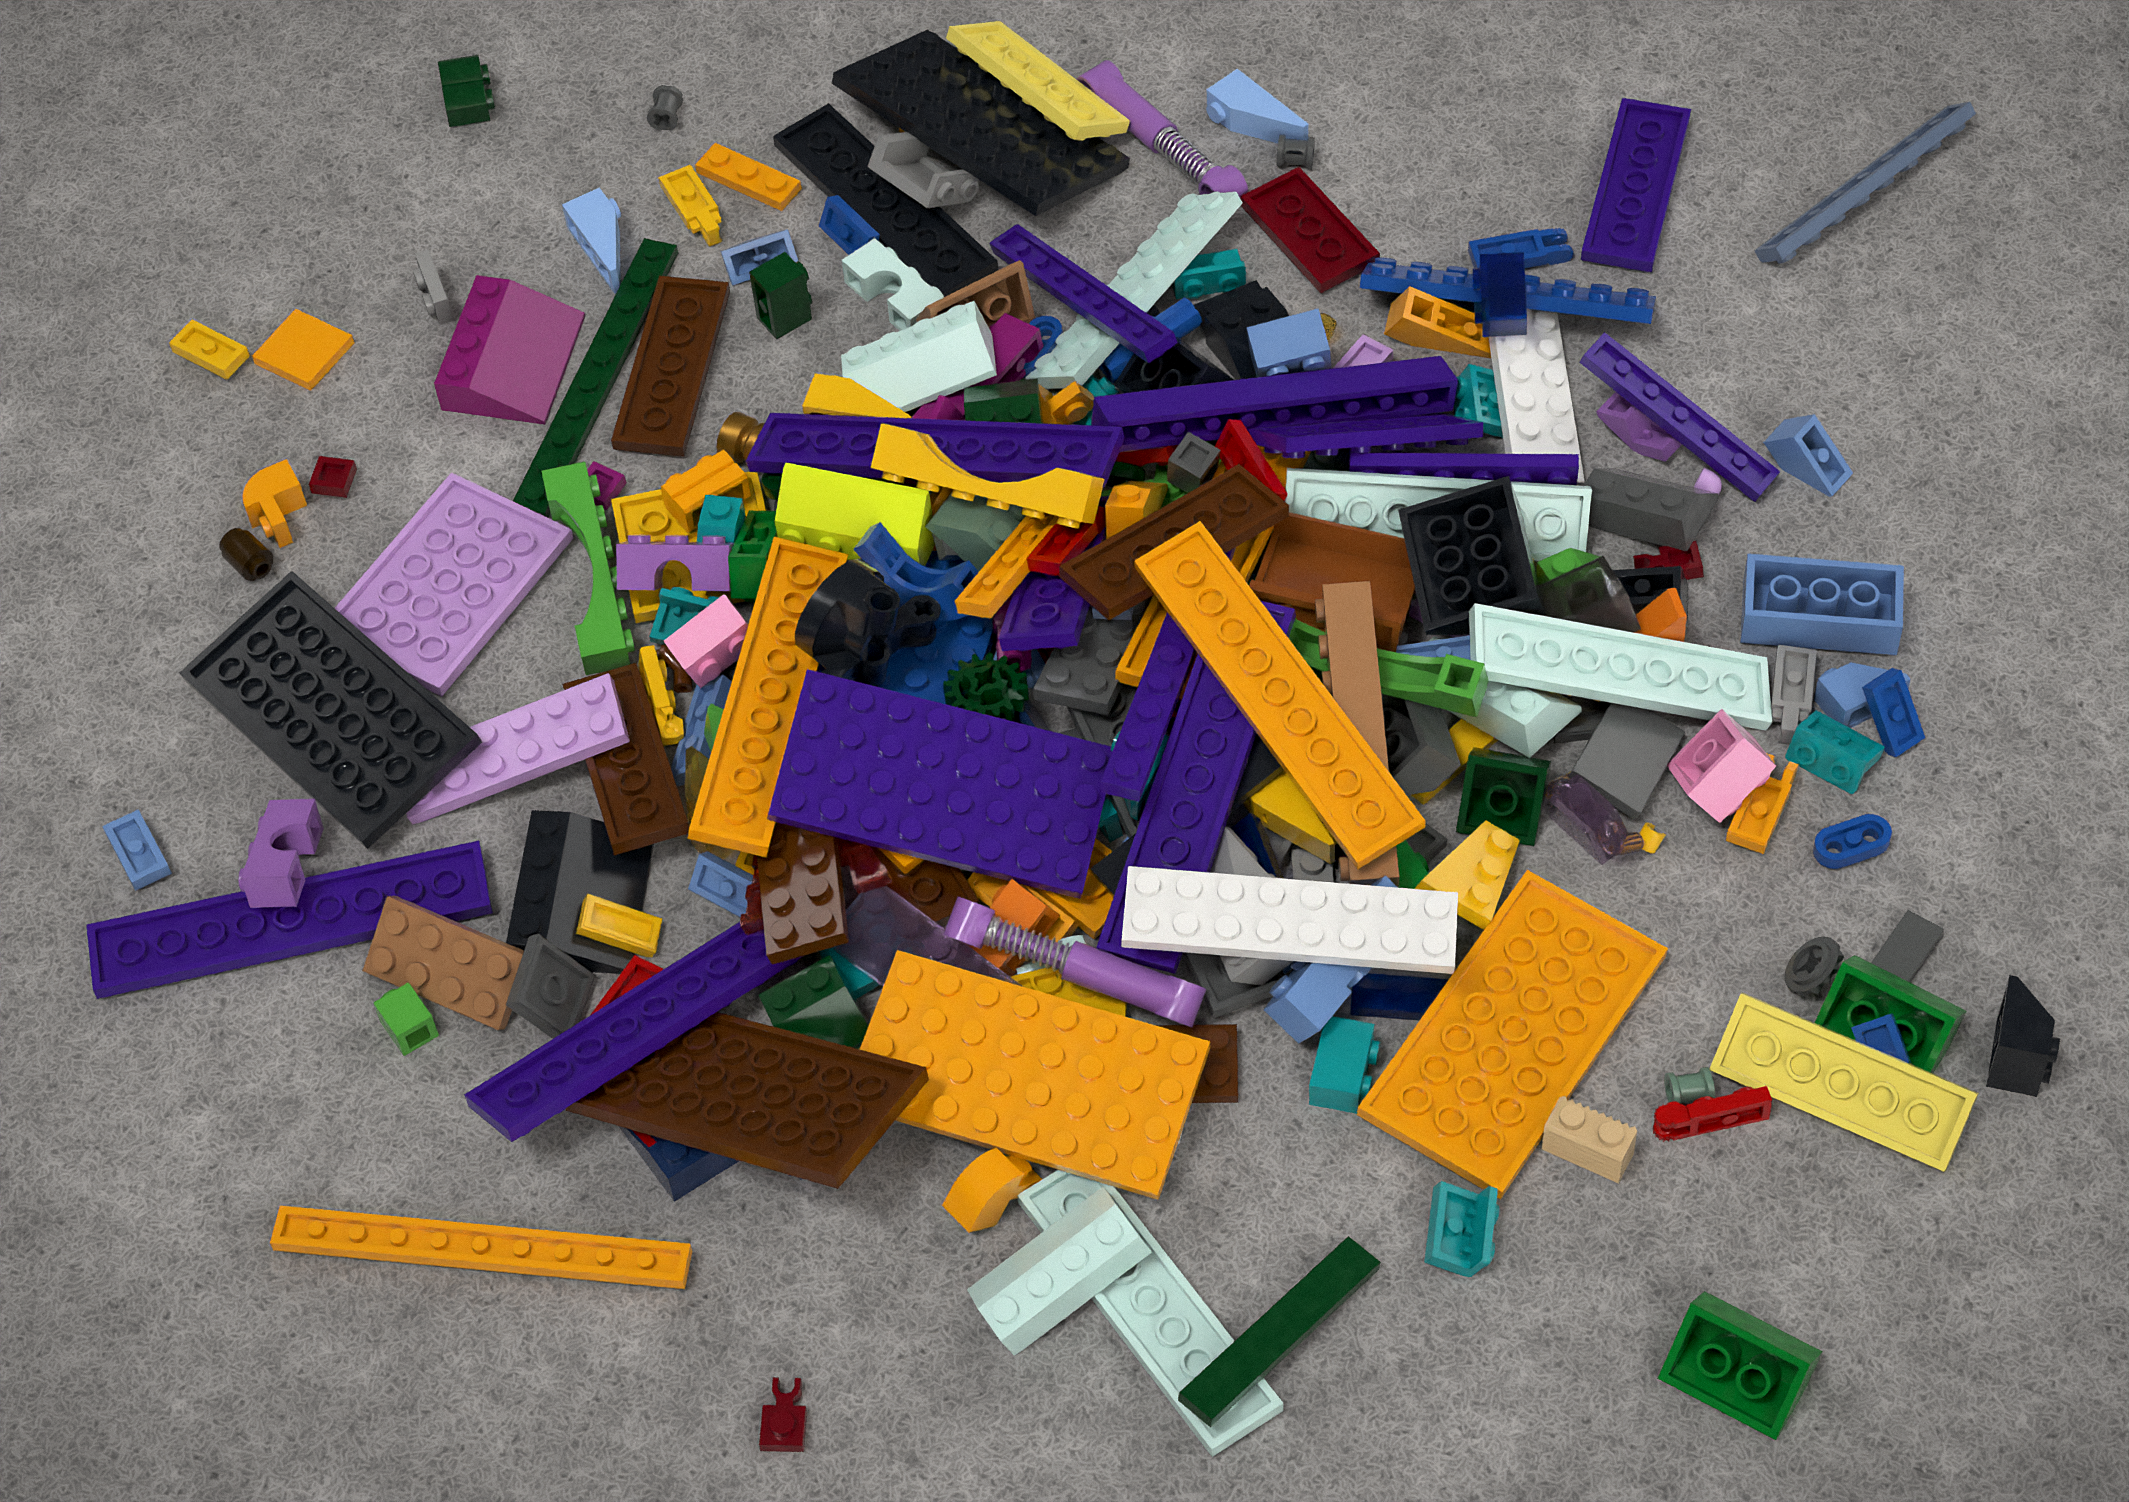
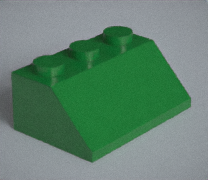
(1869, 992)
(1739, 1364)

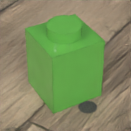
(405, 1018)

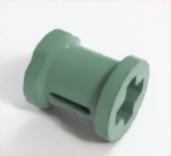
(1689, 1087)

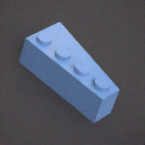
(1313, 992)

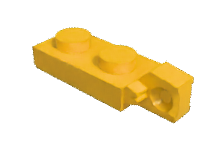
(692, 203)
(661, 700)

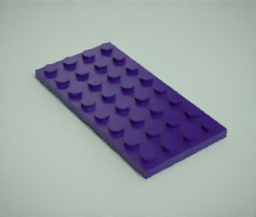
(941, 784)

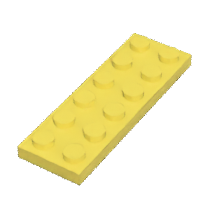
(1038, 80)
(1844, 1081)

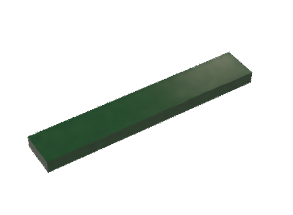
(1278, 1331)

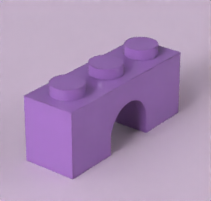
(642, 562)
(273, 867)

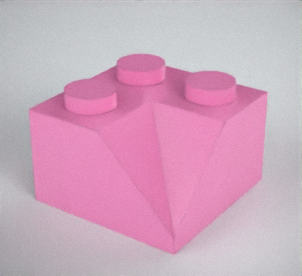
(1721, 766)

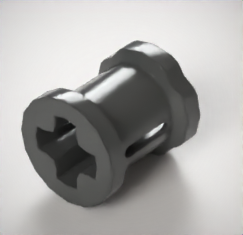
(663, 113)
(1305, 146)

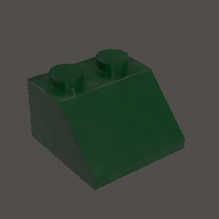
(1004, 402)
(1505, 792)
(818, 1005)

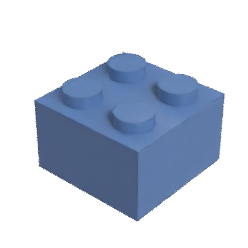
(1289, 345)

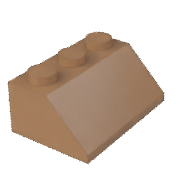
(994, 295)

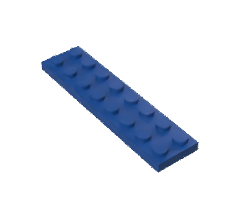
(1557, 297)

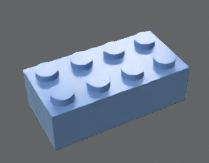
(1822, 604)

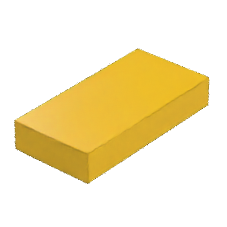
(619, 926)

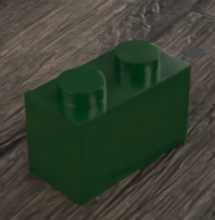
(781, 294)

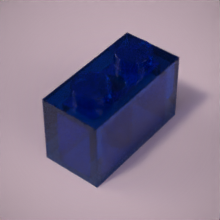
(1502, 294)

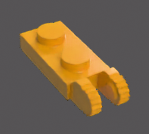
(1761, 810)

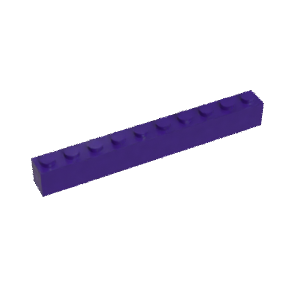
(1308, 397)

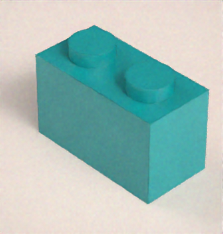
(1342, 1064)

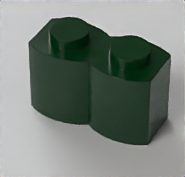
(465, 91)

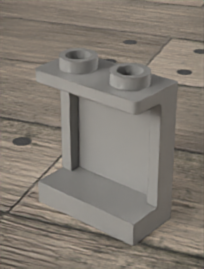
(906, 165)

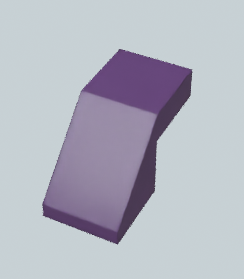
(1637, 429)

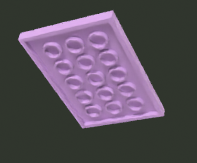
(452, 579)

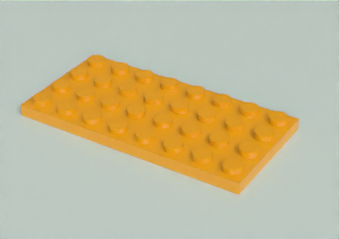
(1512, 1033)
(1038, 1073)

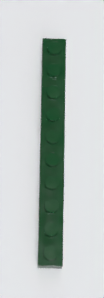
(597, 371)

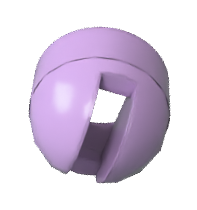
(1708, 481)

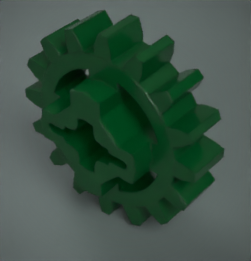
(987, 687)

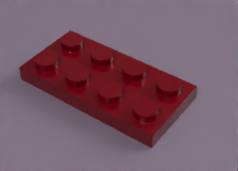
(1309, 229)

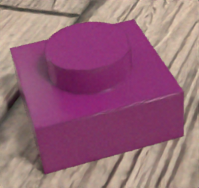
(609, 483)

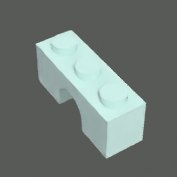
(879, 271)

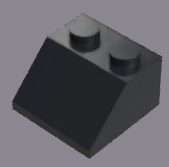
(1228, 330)
(2022, 1042)

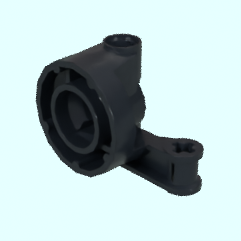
(857, 623)

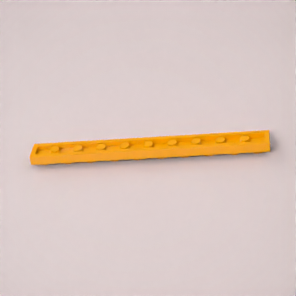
(482, 1247)

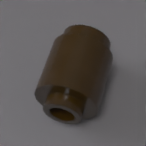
(246, 554)

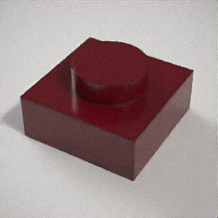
(332, 476)

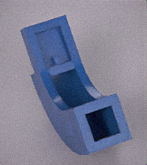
(910, 577)

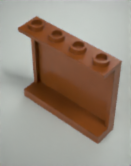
(1318, 552)

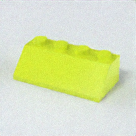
(839, 508)

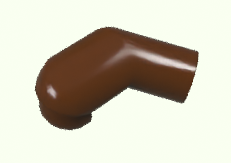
(682, 681)

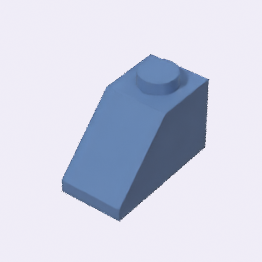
(1808, 454)
(1841, 692)

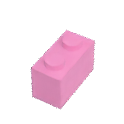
(709, 641)

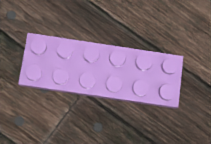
(531, 744)

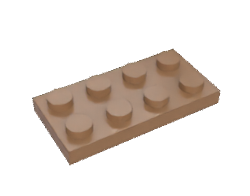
(444, 961)

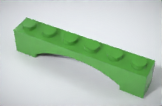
(600, 635)
(1433, 681)

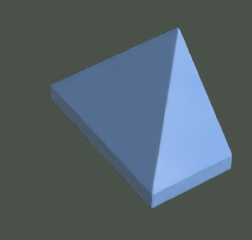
(755, 252)

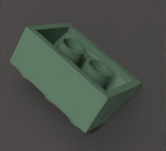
(973, 527)

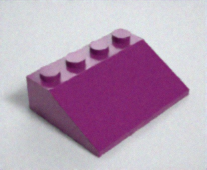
(507, 352)

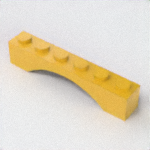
(1058, 492)

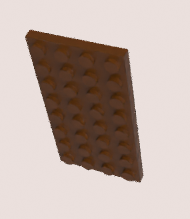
(761, 1097)

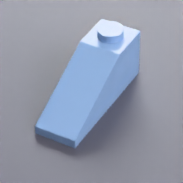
(1251, 110)
(596, 229)

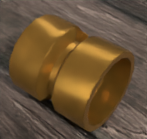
(738, 436)

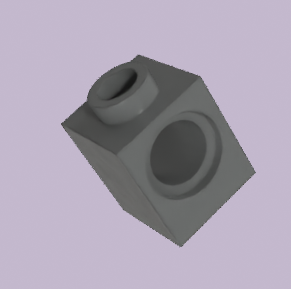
(1192, 463)

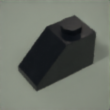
(1647, 584)

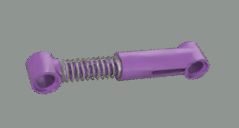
(1160, 133)
(1079, 963)

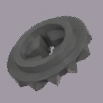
(1803, 971)

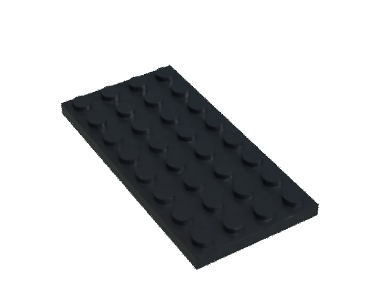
(978, 122)
(330, 709)

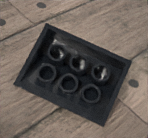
(1470, 552)
(559, 866)

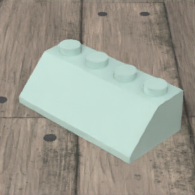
(925, 359)
(1521, 715)
(1058, 1271)

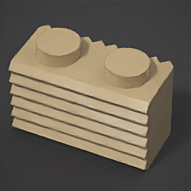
(1589, 1139)

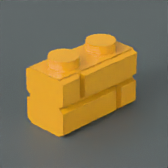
(712, 475)

